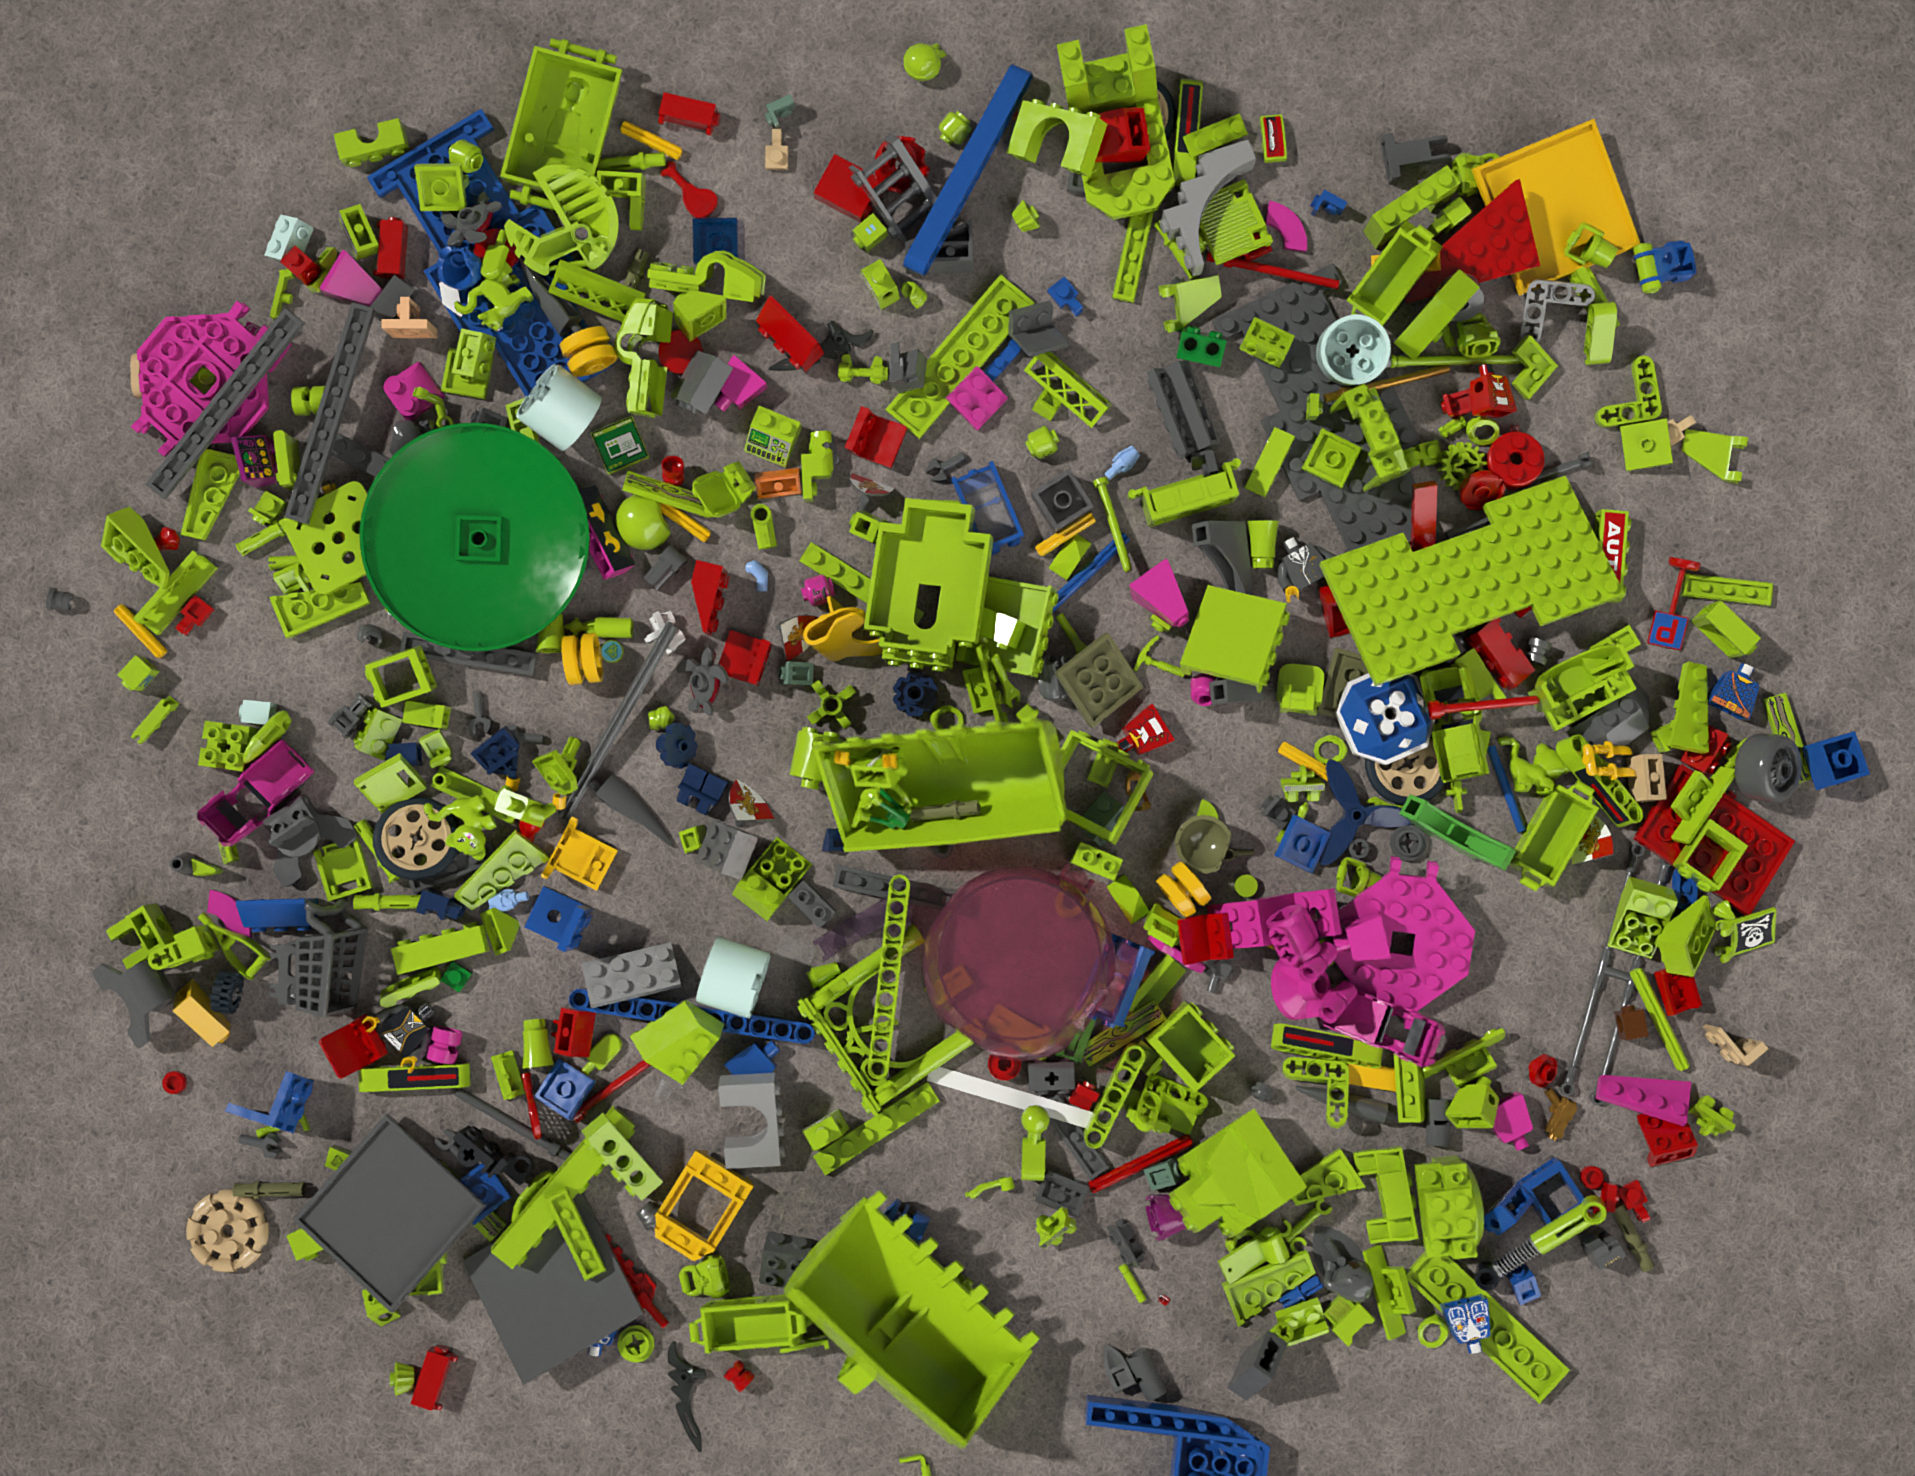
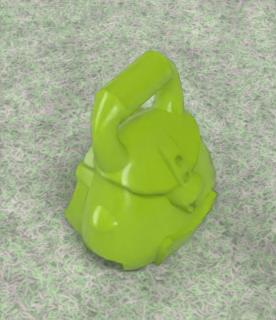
(1462, 170)
(1477, 339)
(709, 1277)

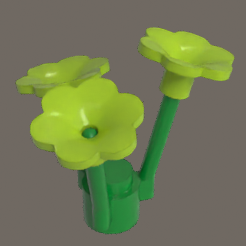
(896, 814)

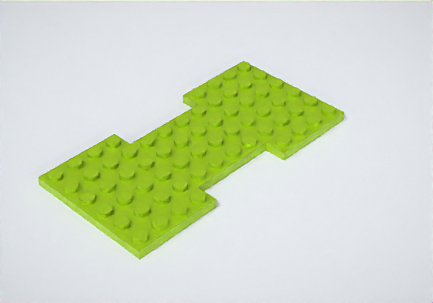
(1411, 603)

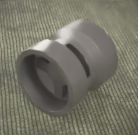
(1537, 650)

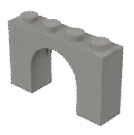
(761, 1093)

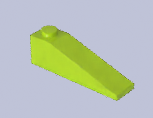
(130, 541)

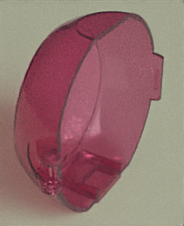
(1019, 961)

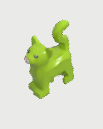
(497, 293)

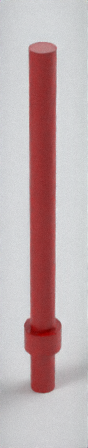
(1277, 271)

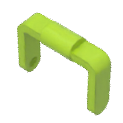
(925, 1468)

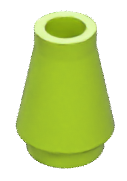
(822, 974)

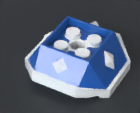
(1366, 726)

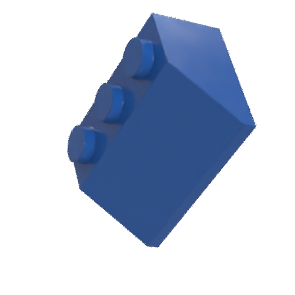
(274, 913)

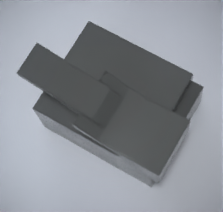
(906, 369)
(1601, 1248)

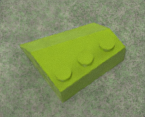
(678, 1040)

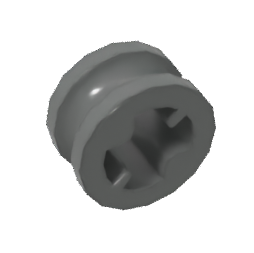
(1352, 853)

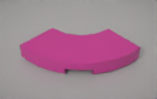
(1288, 226)
(225, 908)
(1175, 952)

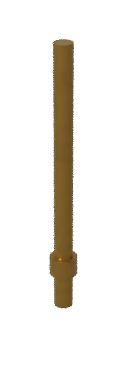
(1394, 381)

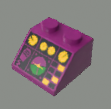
(256, 459)

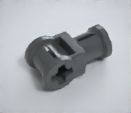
(349, 717)

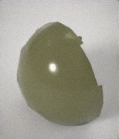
(1203, 843)

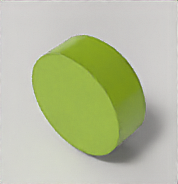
(1245, 885)

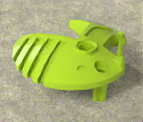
(578, 204)

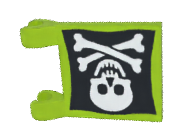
(1746, 933)

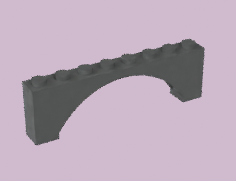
(1227, 549)

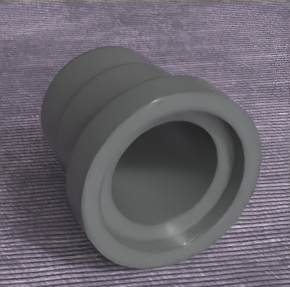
(58, 600)

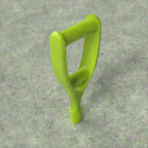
(225, 944)

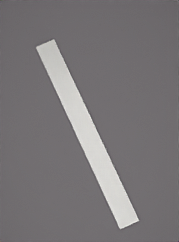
(1008, 1095)

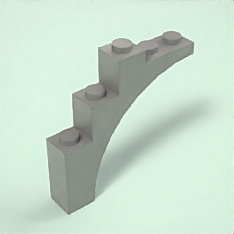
(1212, 173)

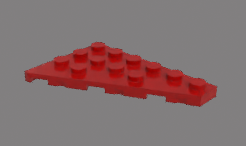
(1488, 246)

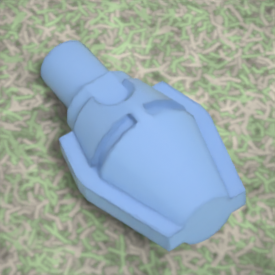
(1123, 462)
(507, 899)

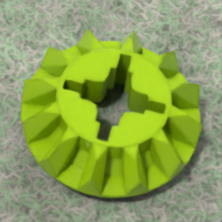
(631, 1352)

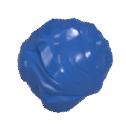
(459, 267)

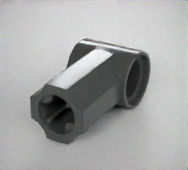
(666, 567)

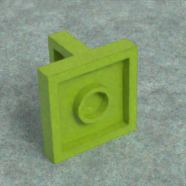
(441, 187)

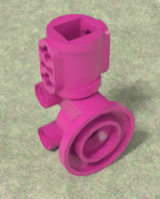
(1299, 976)

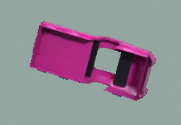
(269, 779)
(1368, 1019)

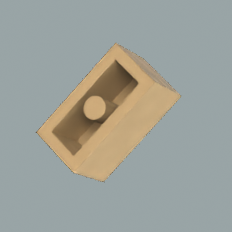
(1650, 779)

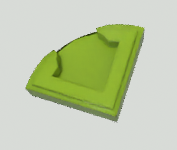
(1207, 809)

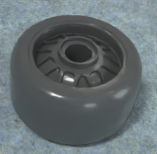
(1768, 767)

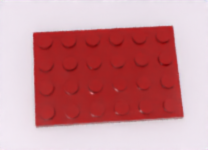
(1754, 869)

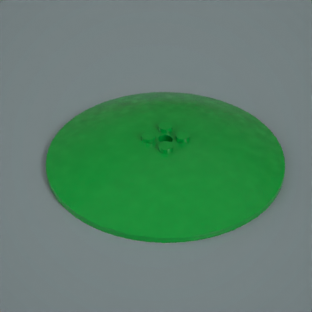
(423, 525)

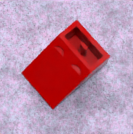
(1125, 136)
(708, 586)

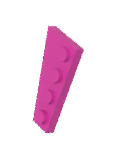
(1649, 1096)

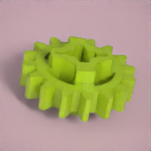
(1461, 455)

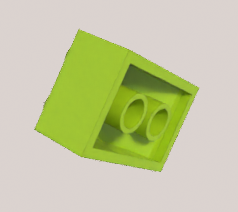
(1687, 938)

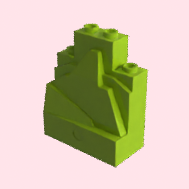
(1378, 431)
(1235, 1178)

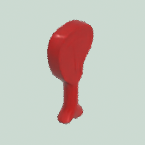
(698, 201)

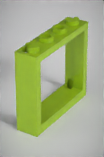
(1119, 757)

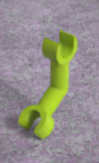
(424, 394)

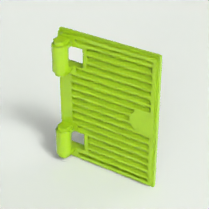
(1230, 224)

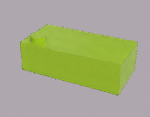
(1437, 315)

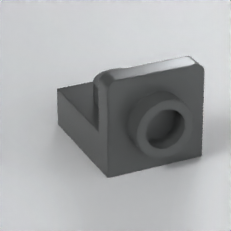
(487, 416)
(1206, 461)
(1277, 811)

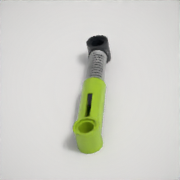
(1542, 1241)

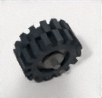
(227, 992)

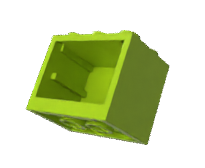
(1191, 1045)

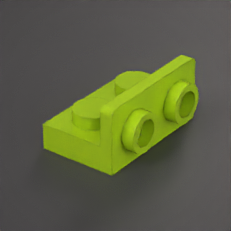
(1267, 342)
(474, 354)
(1305, 1320)

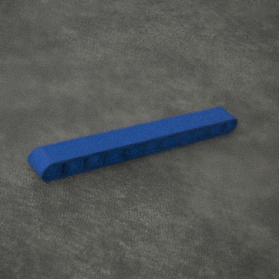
(967, 170)
(659, 1010)

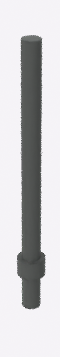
(553, 1147)

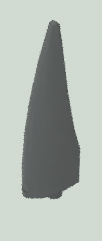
(558, 310)
(624, 801)
(1358, 1105)

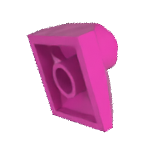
(401, 388)

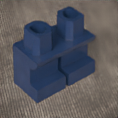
(692, 785)
(443, 903)

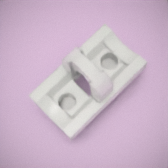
(658, 622)

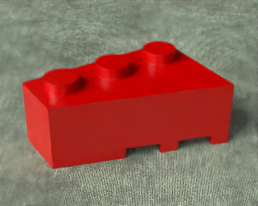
(1499, 654)

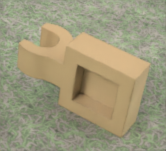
(776, 155)
(1675, 430)

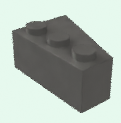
(955, 253)

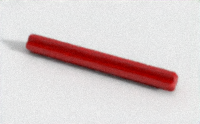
(1140, 1163)

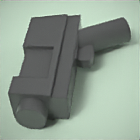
(1217, 970)

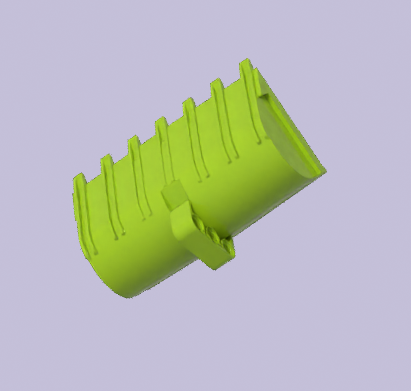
(1004, 766)
(908, 1321)

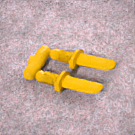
(1609, 751)

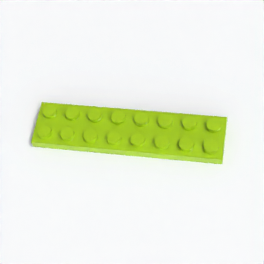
(963, 349)
(1509, 1342)

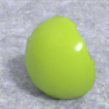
(641, 523)

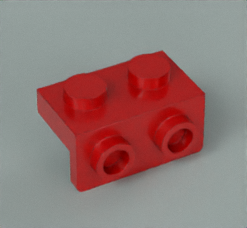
(1708, 762)
(1677, 992)

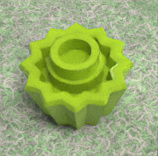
(1026, 216)
(402, 1378)

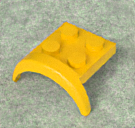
(581, 857)

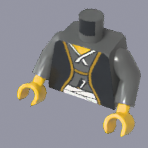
(406, 1030)

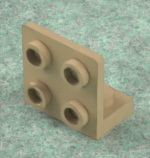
(1741, 1052)

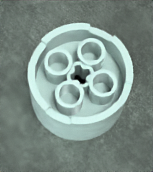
(1366, 337)
(559, 407)
(733, 977)

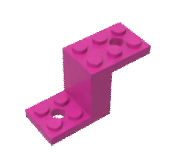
(1250, 916)

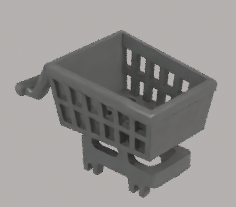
(314, 964)

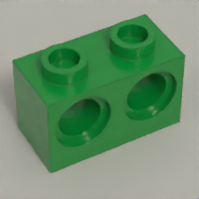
(1199, 353)

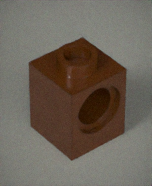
(1631, 1023)

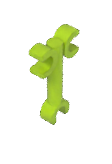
(1291, 1234)

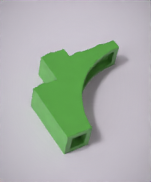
(1456, 834)

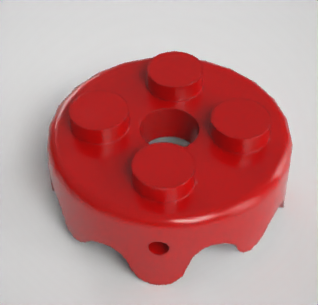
(917, 154)
(1516, 475)

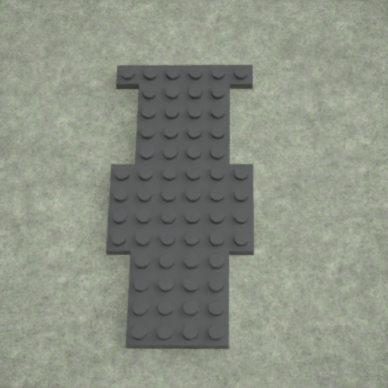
(1305, 313)

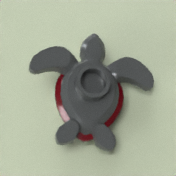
(471, 221)
(704, 680)

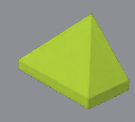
(1069, 556)
(1128, 899)
(500, 929)

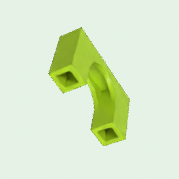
(1037, 119)
(1428, 194)

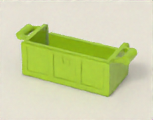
(1394, 272)
(1188, 495)
(1553, 835)
(749, 1323)

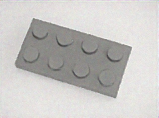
(631, 975)

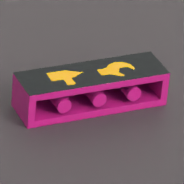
(605, 540)

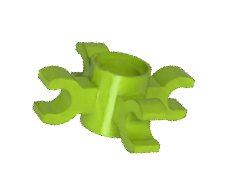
(844, 694)

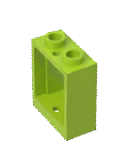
(1726, 630)
(420, 666)
(1725, 840)
(1086, 858)

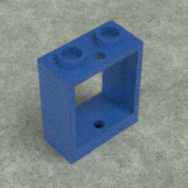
(1542, 1174)

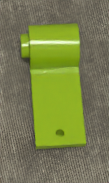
(1264, 1247)

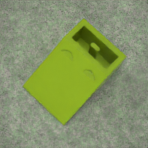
(771, 879)
(1641, 916)

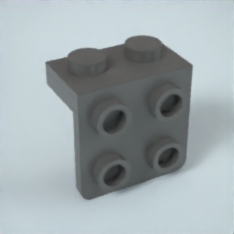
(781, 1257)

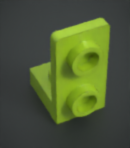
(426, 714)

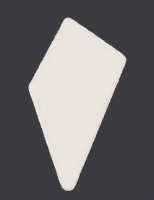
(449, 296)

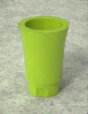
(1263, 542)
(551, 637)
(536, 1044)

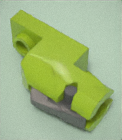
(819, 463)

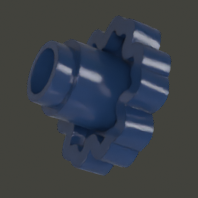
(916, 682)
(677, 745)

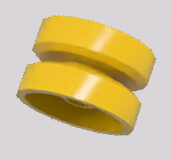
(588, 351)
(582, 659)
(1186, 887)

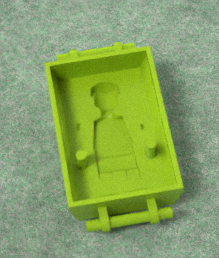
(560, 115)

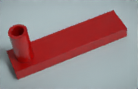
(1423, 515)

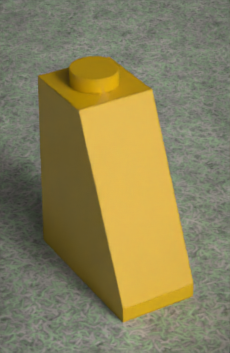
(195, 1010)

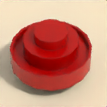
(1002, 1068)
(1542, 1070)

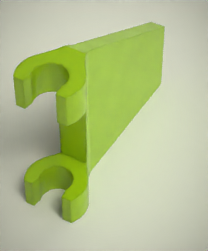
(1190, 299)
(1713, 452)
(1481, 677)

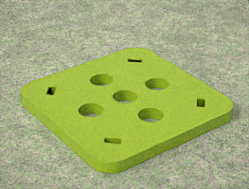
(331, 561)

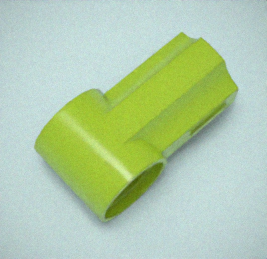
(764, 529)

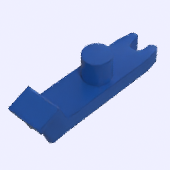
(1003, 360)

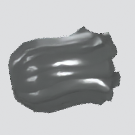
(1049, 684)

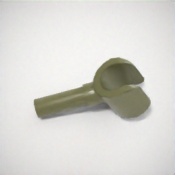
(1238, 853)

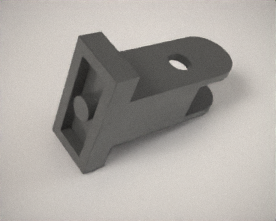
(1410, 155)

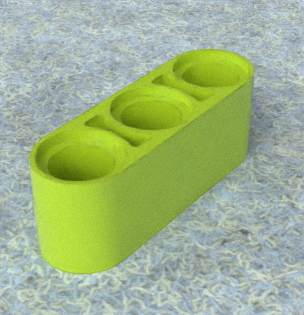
(1600, 333)

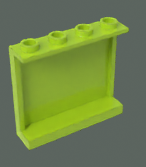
(1028, 604)
(1235, 636)

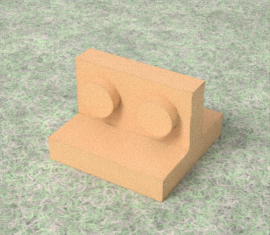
(409, 323)

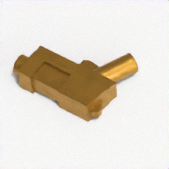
(1562, 1112)

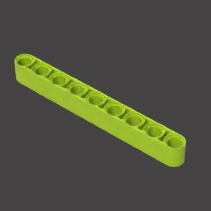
(888, 987)

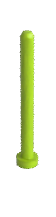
(1101, 484)

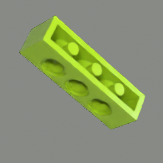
(602, 1130)

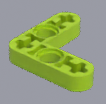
(1639, 406)
(1332, 1081)
(1162, 1094)

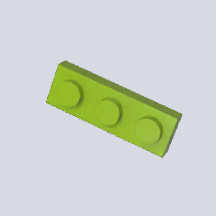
(1215, 135)

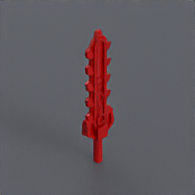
(641, 1284)

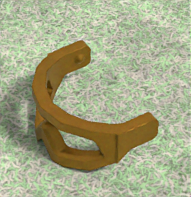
(1135, 776)

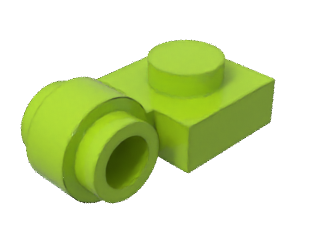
(1423, 454)

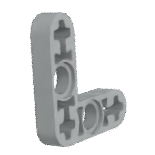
(1549, 296)

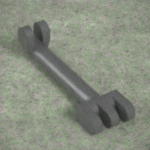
(1582, 461)

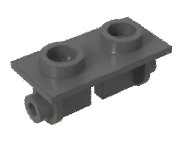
(1132, 1252)

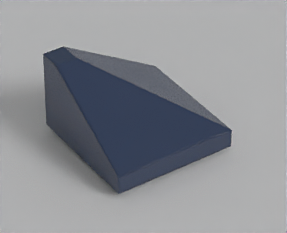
(832, 841)

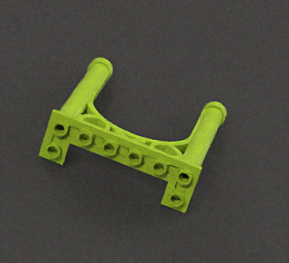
(913, 1069)

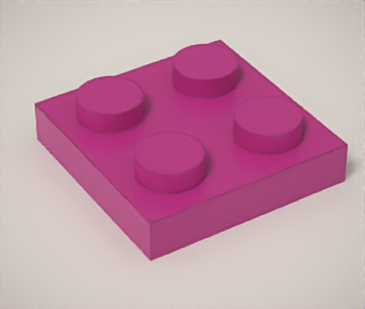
(976, 398)

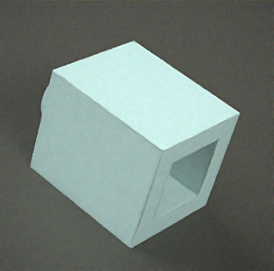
(256, 711)

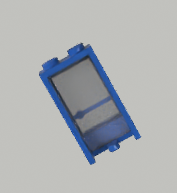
(991, 504)
(1130, 968)

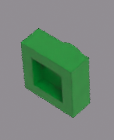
(456, 976)

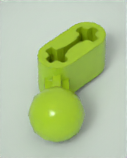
(1034, 1121)

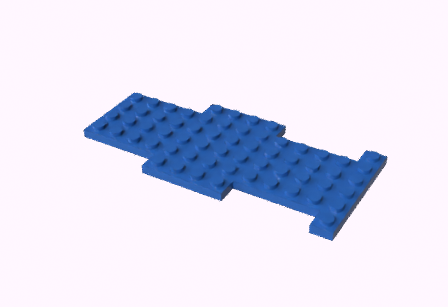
(527, 337)

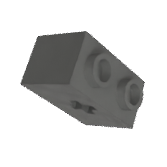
(812, 904)
(1039, 1070)

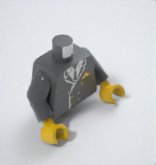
(1300, 567)

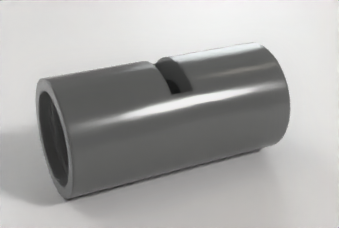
(1436, 1122)
(1147, 1374)

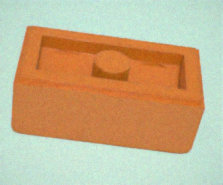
(778, 483)

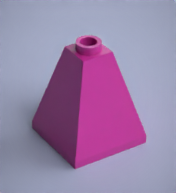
(350, 282)
(1160, 594)

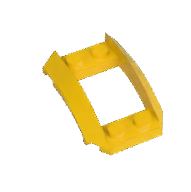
(717, 1176)

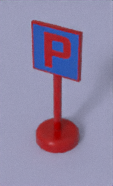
(1666, 628)

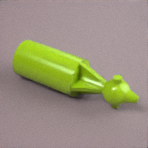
(604, 627)

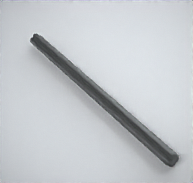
(619, 718)

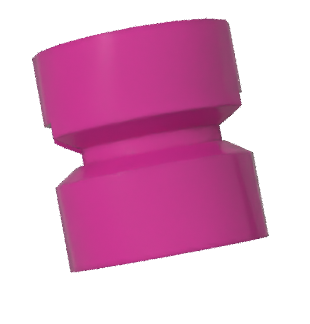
(444, 1045)

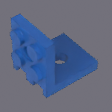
(568, 929)
(287, 1106)

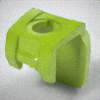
(719, 492)
(1300, 688)

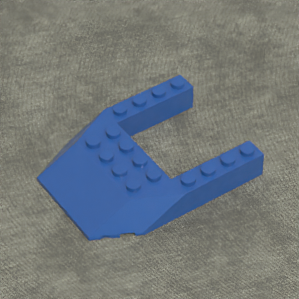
(1202, 1440)

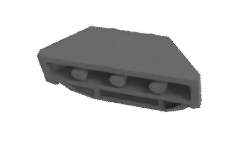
(1617, 721)

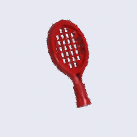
(532, 1109)

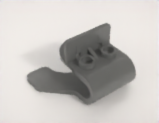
(296, 833)
(141, 990)

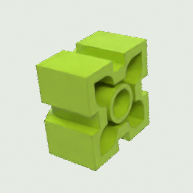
(219, 735)

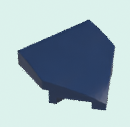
(499, 753)

